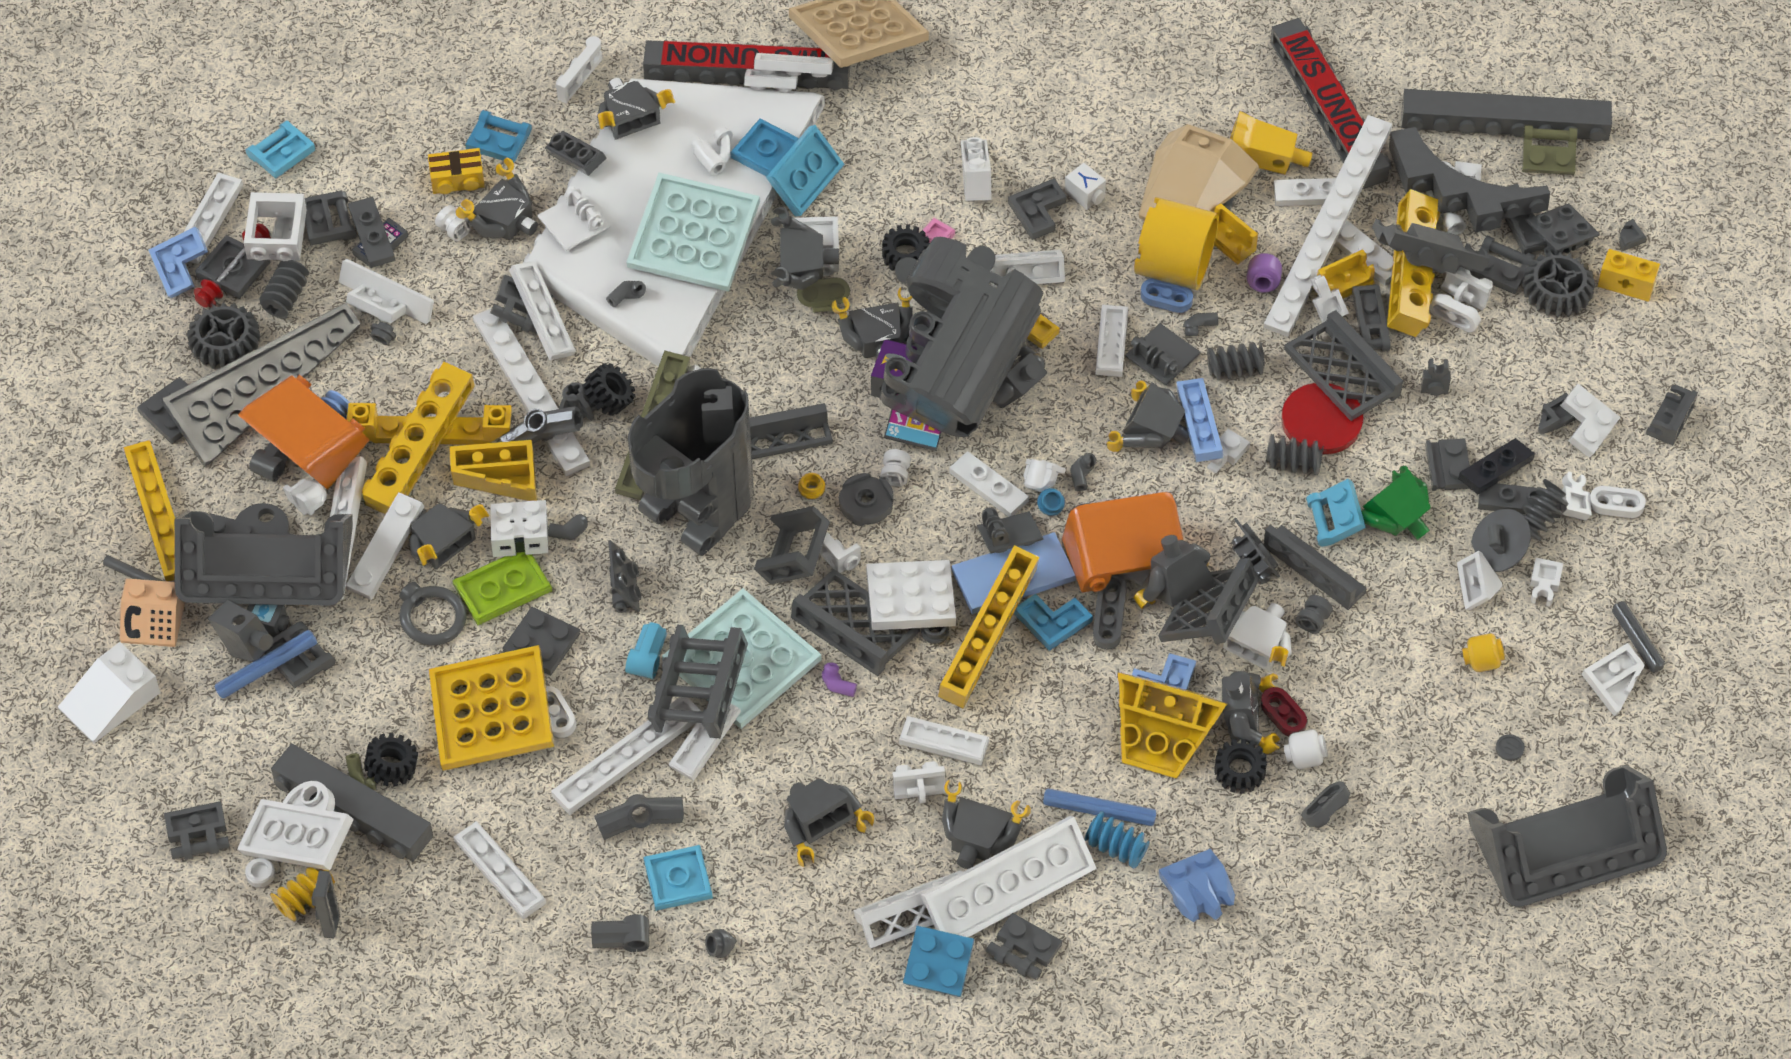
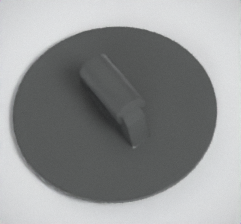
(1502, 538)

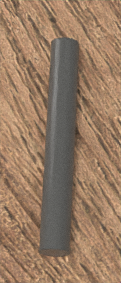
(127, 569)

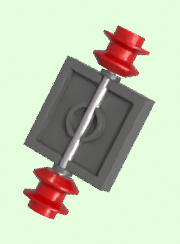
(228, 269)

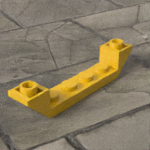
(463, 431)

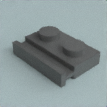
(1445, 463)

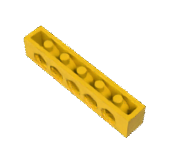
(1410, 283)
(445, 379)
(988, 627)

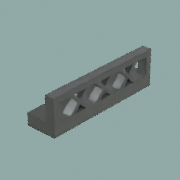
(784, 422)
(1313, 566)

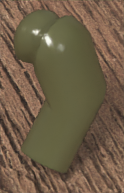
(356, 771)

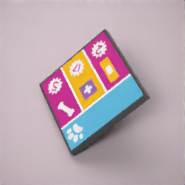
(911, 432)

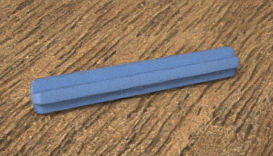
(265, 664)
(1095, 805)

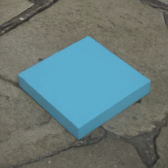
(677, 877)

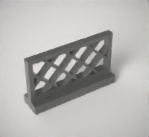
(1363, 358)
(1224, 608)
(841, 632)

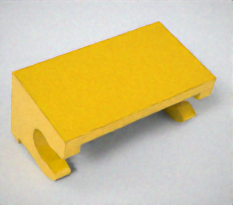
(1234, 236)
(1348, 273)

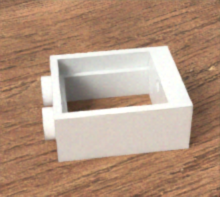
(280, 206)

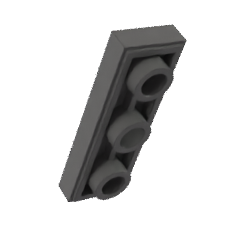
(575, 152)

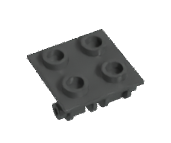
(1563, 229)
(1162, 353)
(1009, 531)
(1252, 547)
(623, 580)

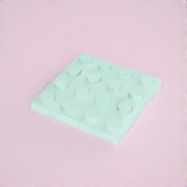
(693, 231)
(772, 660)

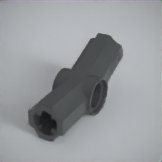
(553, 423)
(658, 811)

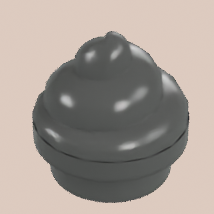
(719, 943)

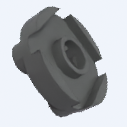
(870, 512)

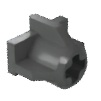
(575, 395)

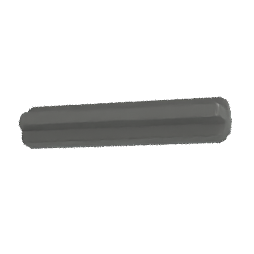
(1638, 636)

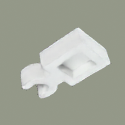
(1578, 500)
(1545, 579)

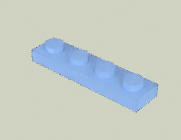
(1199, 420)

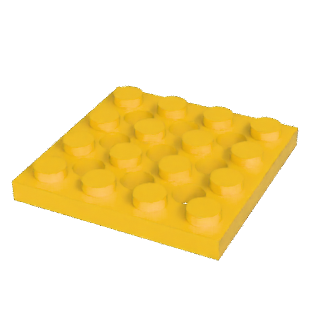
(506, 716)

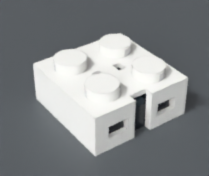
(519, 528)

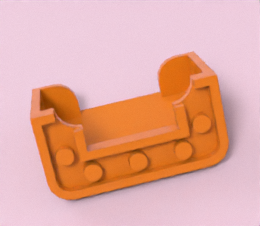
(306, 429)
(1118, 536)

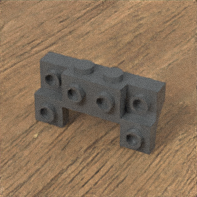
(1431, 247)

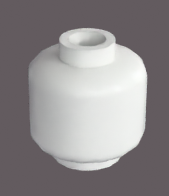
(1306, 749)

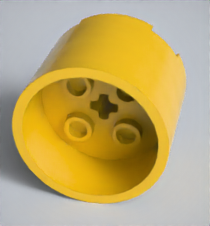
(1176, 243)

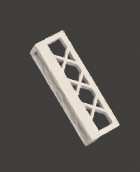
(1038, 266)
(893, 907)

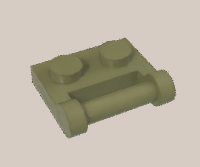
(1549, 158)

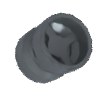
(1314, 614)

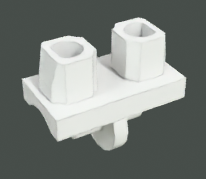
(1467, 288)
(919, 782)

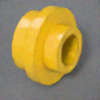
(814, 480)

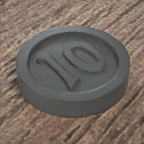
(1510, 747)

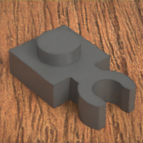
(1436, 379)

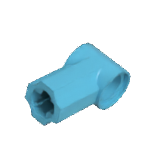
(645, 657)

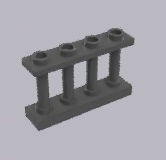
(719, 694)

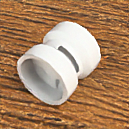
(449, 222)
(895, 467)

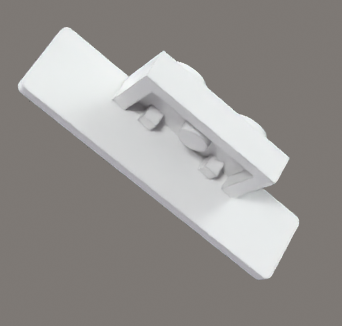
(382, 295)

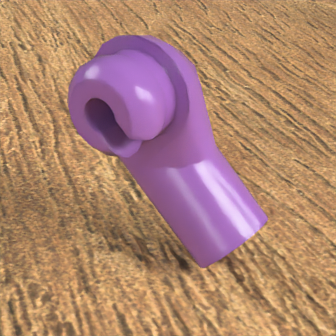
(834, 681)

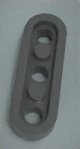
(1108, 624)

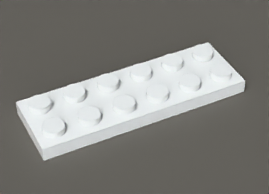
(1010, 880)

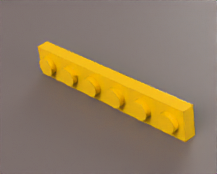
(154, 503)

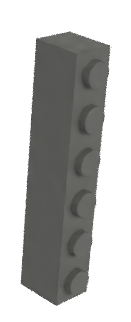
(373, 813)

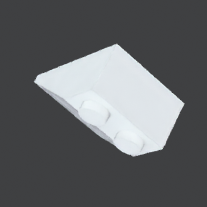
(109, 693)

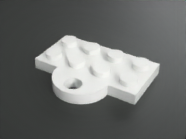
(298, 828)

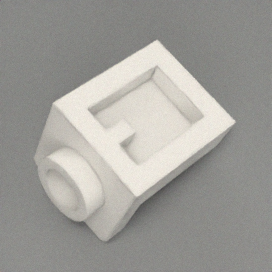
(837, 556)

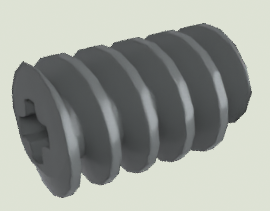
(284, 288)
(1236, 360)
(1294, 454)
(1543, 507)

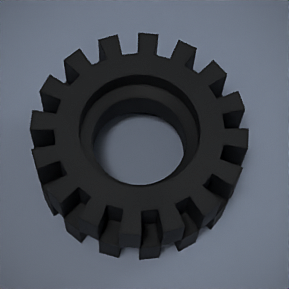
(903, 237)
(609, 389)
(393, 748)
(1245, 752)

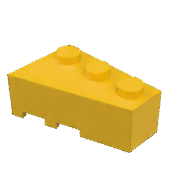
(496, 468)

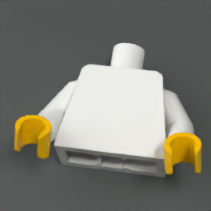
(1261, 637)

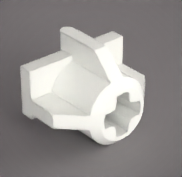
(1041, 474)
(306, 495)

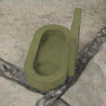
(823, 293)

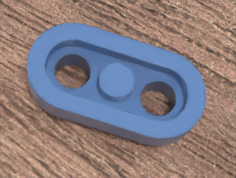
(1166, 295)

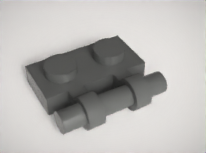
(510, 297)
(194, 823)
(1027, 939)

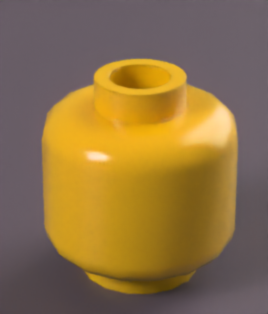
(1484, 652)

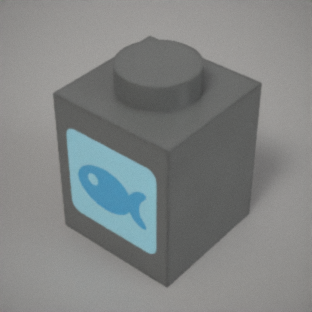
(272, 617)

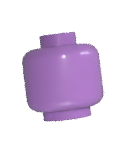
(1264, 272)

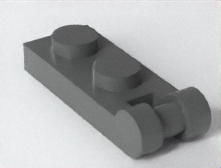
(1371, 316)

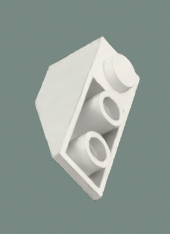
(976, 169)

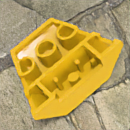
(1162, 723)

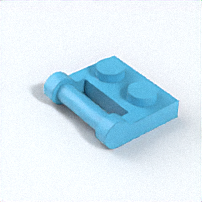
(285, 153)
(1344, 512)

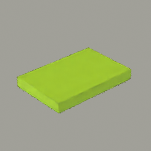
(501, 586)

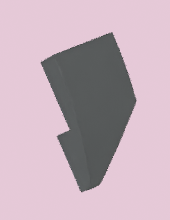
(1554, 416)

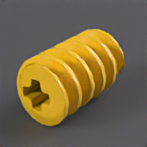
(297, 894)

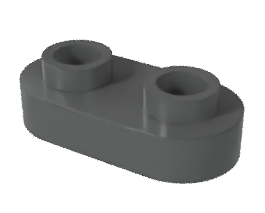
(1326, 804)

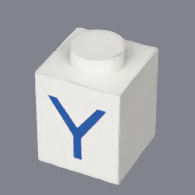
(1085, 186)

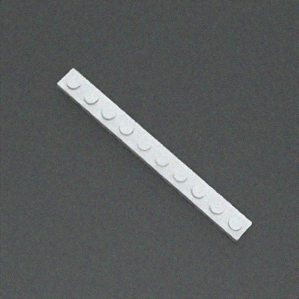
(1328, 225)

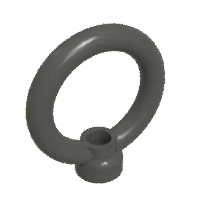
(413, 596)

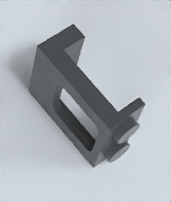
(790, 566)

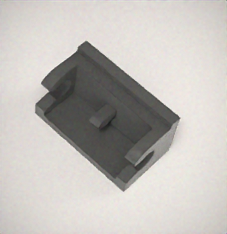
(1672, 414)
(718, 416)

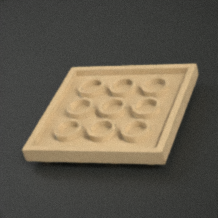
(858, 28)

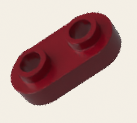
(1286, 712)

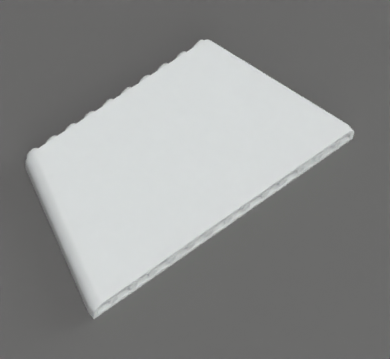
(671, 310)

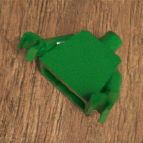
(1399, 505)

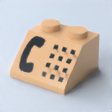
(150, 613)

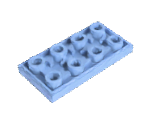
(979, 574)

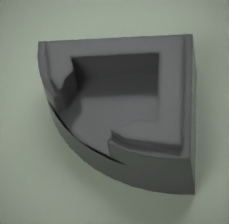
(1631, 235)

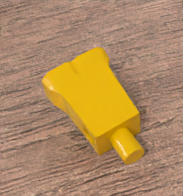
(1268, 144)

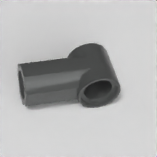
(268, 462)
(630, 933)

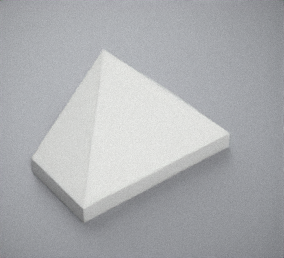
(1477, 580)

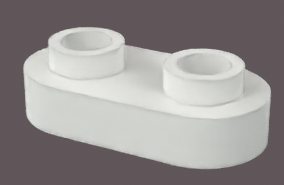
(1454, 312)
(1616, 501)
(560, 713)

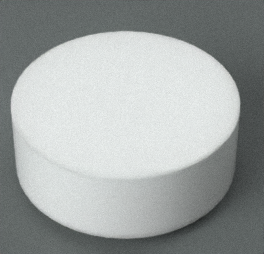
(260, 872)

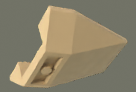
(1197, 170)

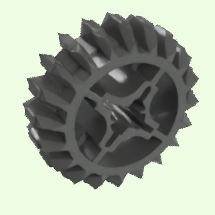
(1554, 289)
(223, 328)

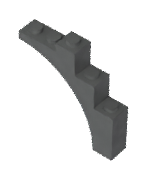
(1455, 191)

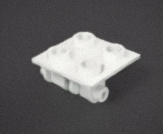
(573, 219)

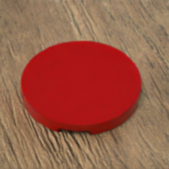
(1314, 417)

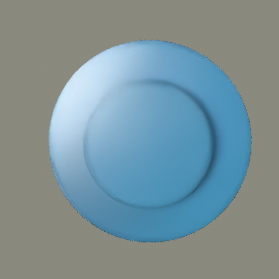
(1051, 502)

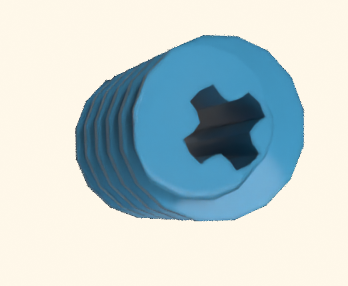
(1116, 840)

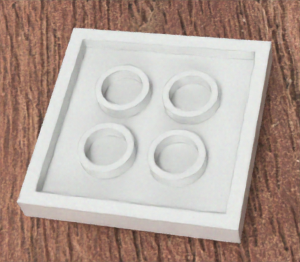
(911, 595)

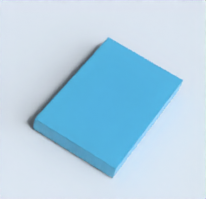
(805, 170)

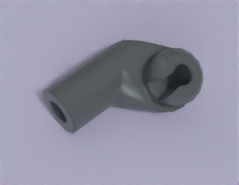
(626, 290)
(1200, 319)
(1081, 469)
(570, 530)

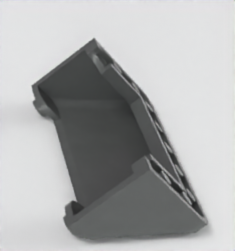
(260, 566)
(1574, 842)

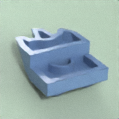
(1198, 885)

